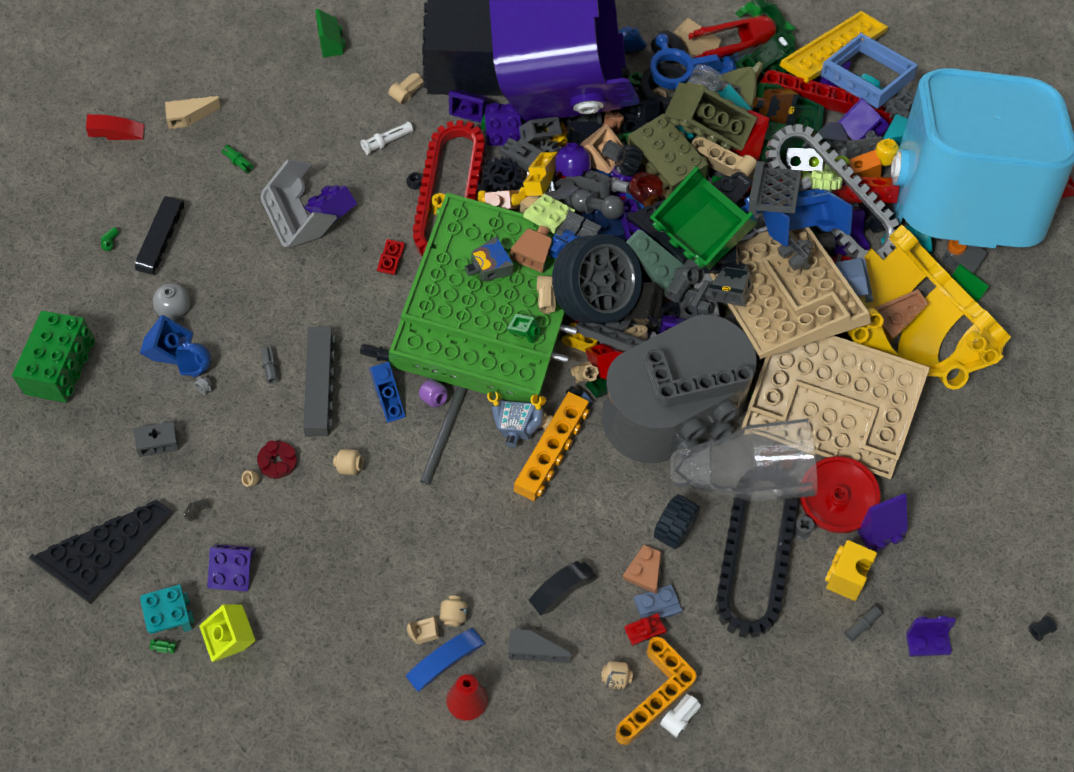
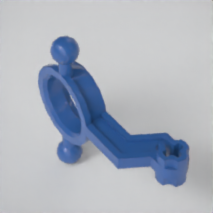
(672, 54)

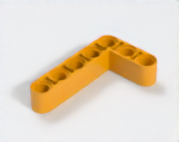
(659, 696)

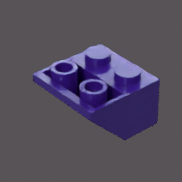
(862, 119)
(332, 200)

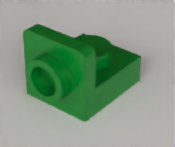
(524, 326)

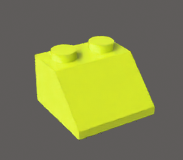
(227, 632)

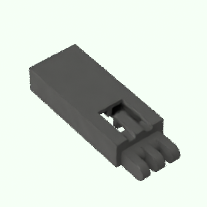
(512, 150)

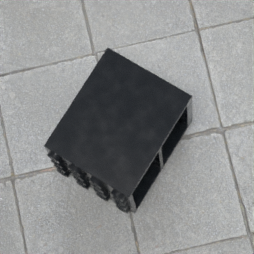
(458, 48)

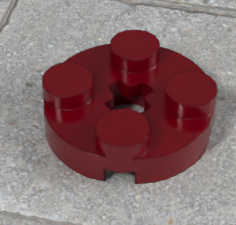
(272, 450)

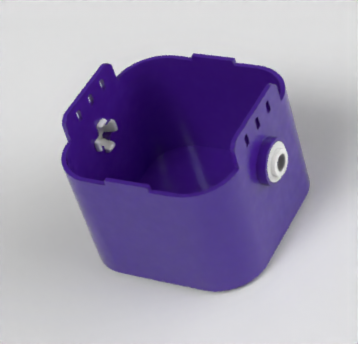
(559, 57)

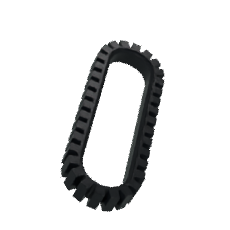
(778, 575)

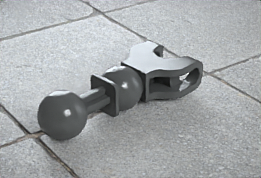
(586, 201)

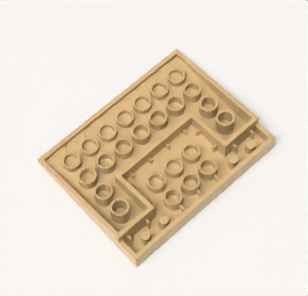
(791, 305)
(851, 394)

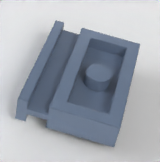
(663, 603)

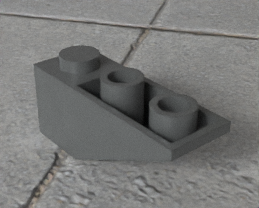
(833, 134)

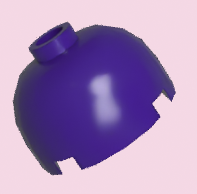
(573, 160)

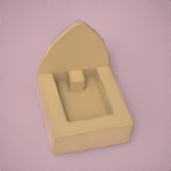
(423, 630)

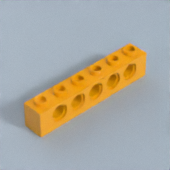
(573, 406)

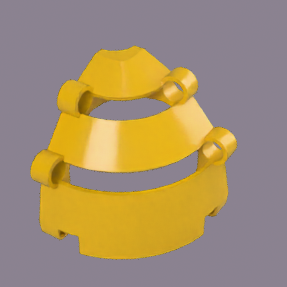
(922, 338)

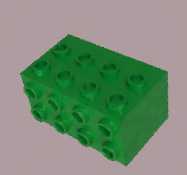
(54, 356)

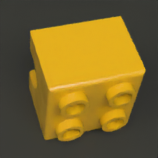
(850, 570)

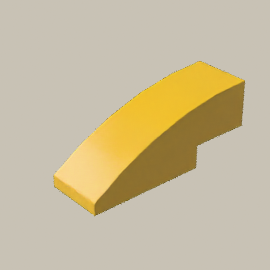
(540, 173)

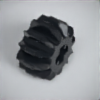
(628, 160)

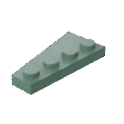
(654, 259)

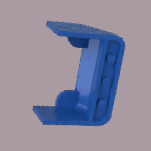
(813, 208)

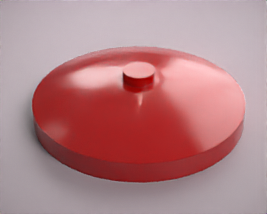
(842, 496)

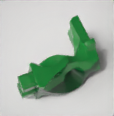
(757, 7)

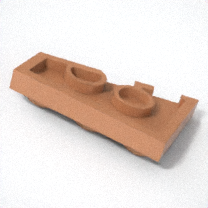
(901, 312)

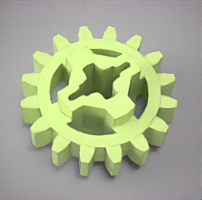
(824, 180)

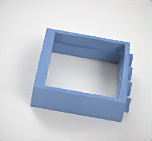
(857, 86)

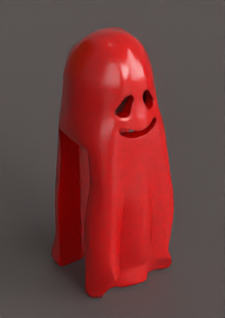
(751, 30)

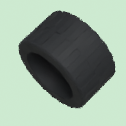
(647, 83)

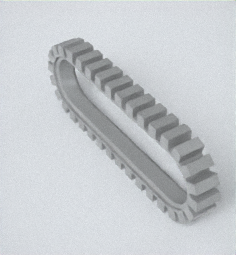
(859, 191)

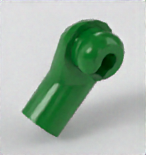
(107, 239)

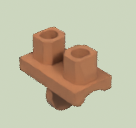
(614, 121)

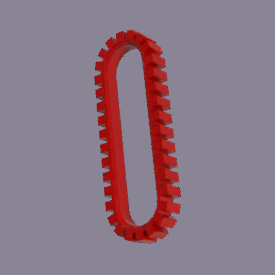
(431, 170)

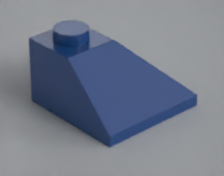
(162, 340)

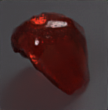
(643, 185)

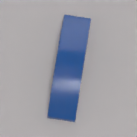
(443, 658)

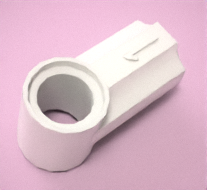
(678, 718)

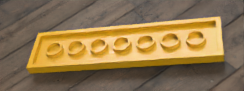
(809, 60)

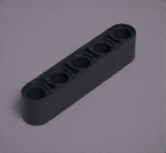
(158, 235)

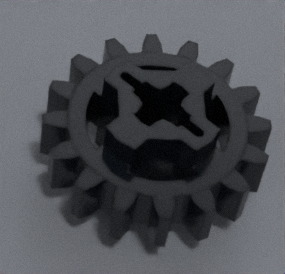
(502, 174)

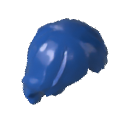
(632, 40)
(192, 359)

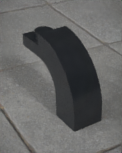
(560, 585)

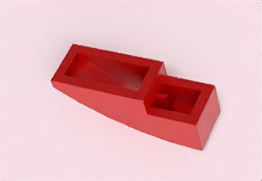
(113, 127)

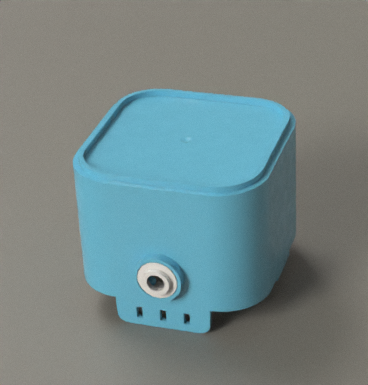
(983, 158)

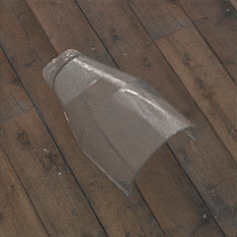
(752, 464)

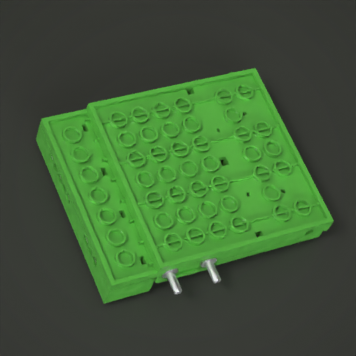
(459, 324)

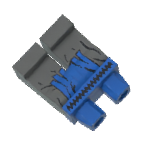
(570, 229)

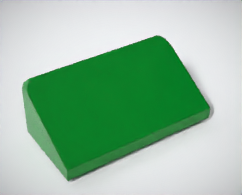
(970, 283)

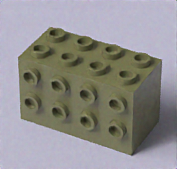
(710, 116)
(666, 153)

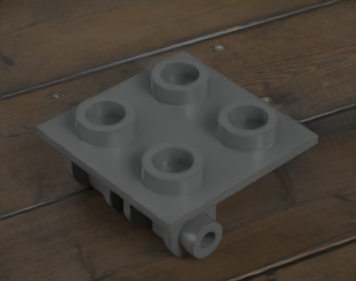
(859, 147)

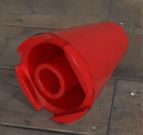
(467, 698)

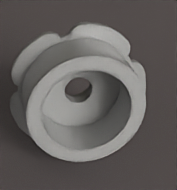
(203, 383)

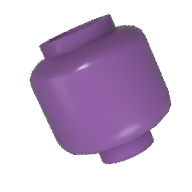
(433, 393)

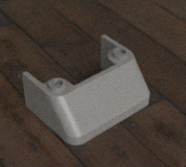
(285, 209)

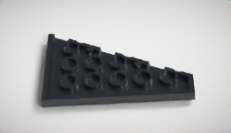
(732, 187)
(96, 557)

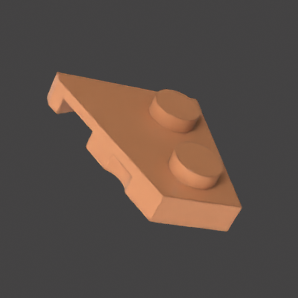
(645, 569)

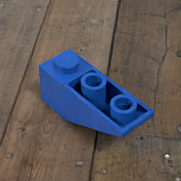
(387, 391)

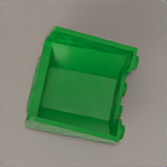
(702, 220)

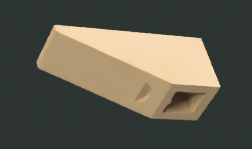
(186, 112)

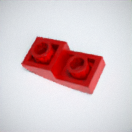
(391, 257)

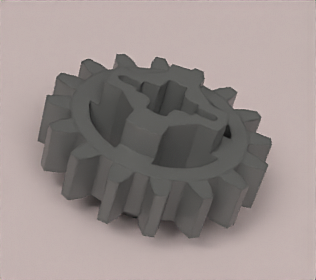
(900, 104)

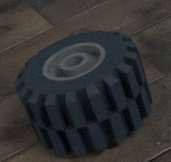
(676, 521)

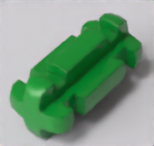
(162, 646)

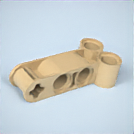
(724, 157)

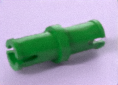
(237, 159)

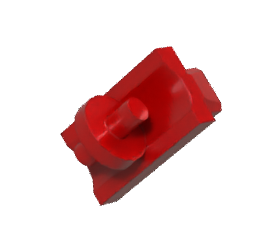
(644, 629)

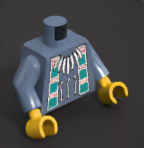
(517, 419)

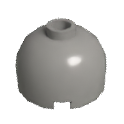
(171, 301)

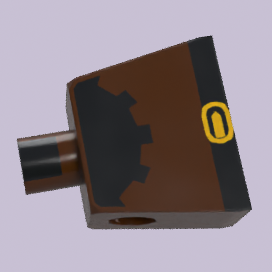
(777, 104)

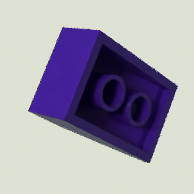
(885, 523)

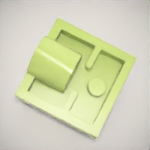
(547, 213)

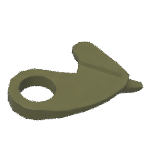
(746, 80)

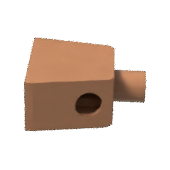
(532, 249)

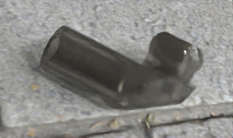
(194, 508)

